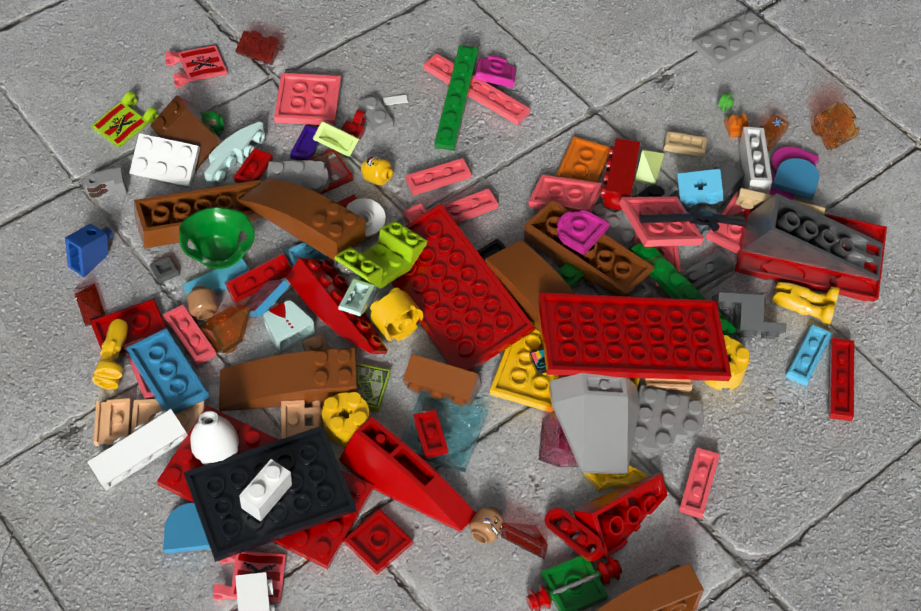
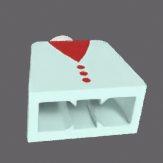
(287, 325)

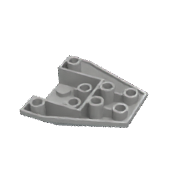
(597, 419)

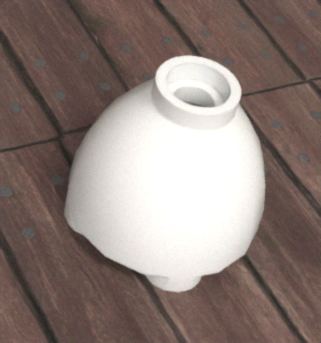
(213, 438)

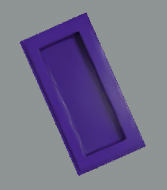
(305, 145)

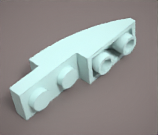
(233, 149)

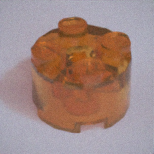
(835, 125)

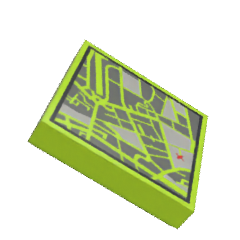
(372, 385)

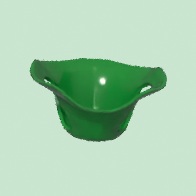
(216, 236)

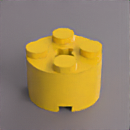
(396, 315)
(738, 361)
(343, 416)

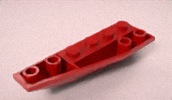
(323, 291)
(403, 475)

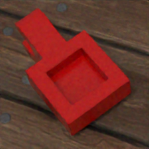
(356, 126)

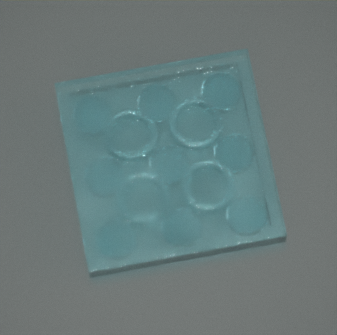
(459, 425)

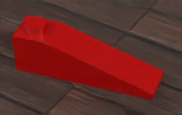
(621, 511)

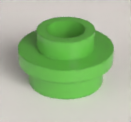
(726, 102)

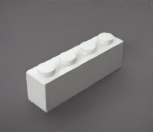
(755, 160)
(137, 449)

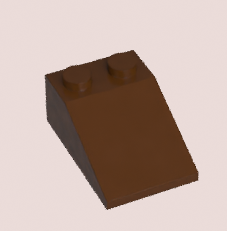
(184, 124)

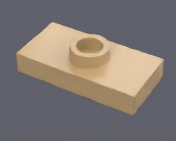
(685, 144)

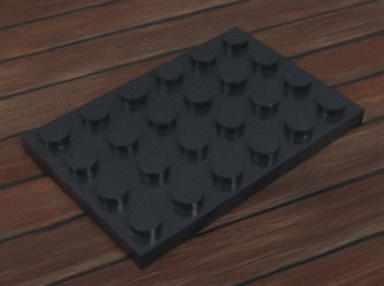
(313, 498)

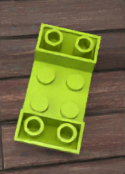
(387, 259)

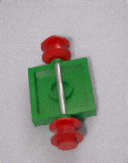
(574, 585)

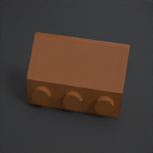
(441, 380)

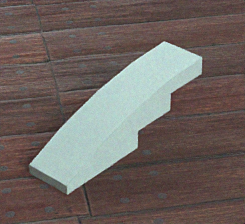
(358, 296)

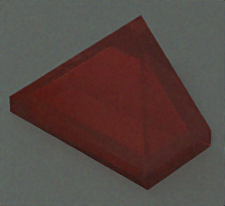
(89, 303)
(526, 537)

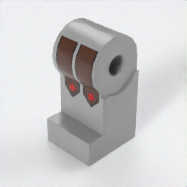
(105, 183)

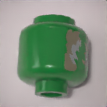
(214, 120)

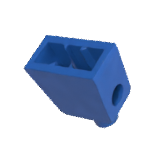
(87, 248)

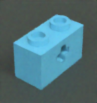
(708, 180)

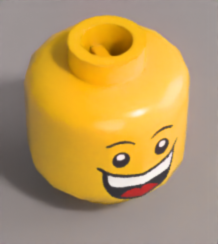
(377, 170)

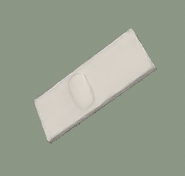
(395, 100)

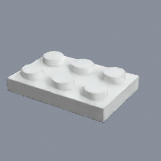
(164, 160)

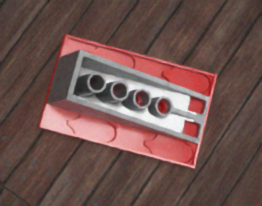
(812, 249)

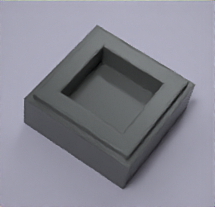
(164, 269)

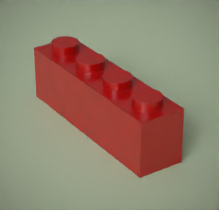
(621, 172)

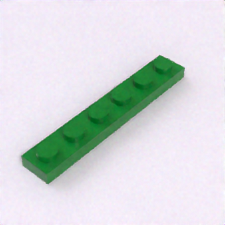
(456, 98)
(673, 281)

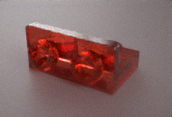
(257, 47)

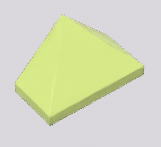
(335, 138)
(649, 167)

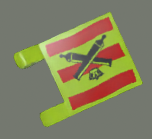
(122, 122)

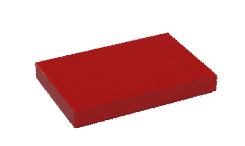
(142, 321)

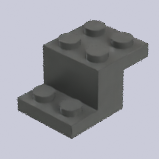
(749, 315)

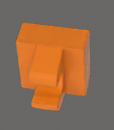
(735, 124)

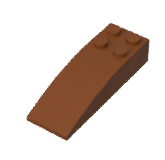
(161, 216)
(307, 216)
(605, 262)
(526, 276)
(288, 378)
(671, 591)

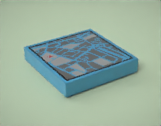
(266, 297)

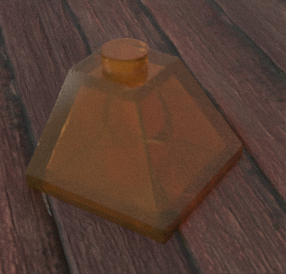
(226, 328)

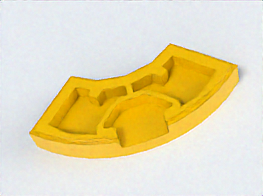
(604, 480)

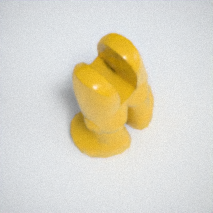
(800, 299)
(107, 371)

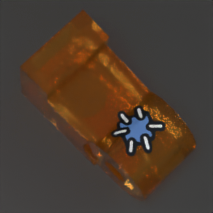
(774, 130)

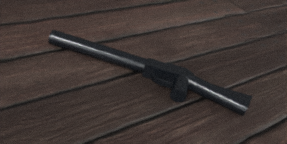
(701, 218)

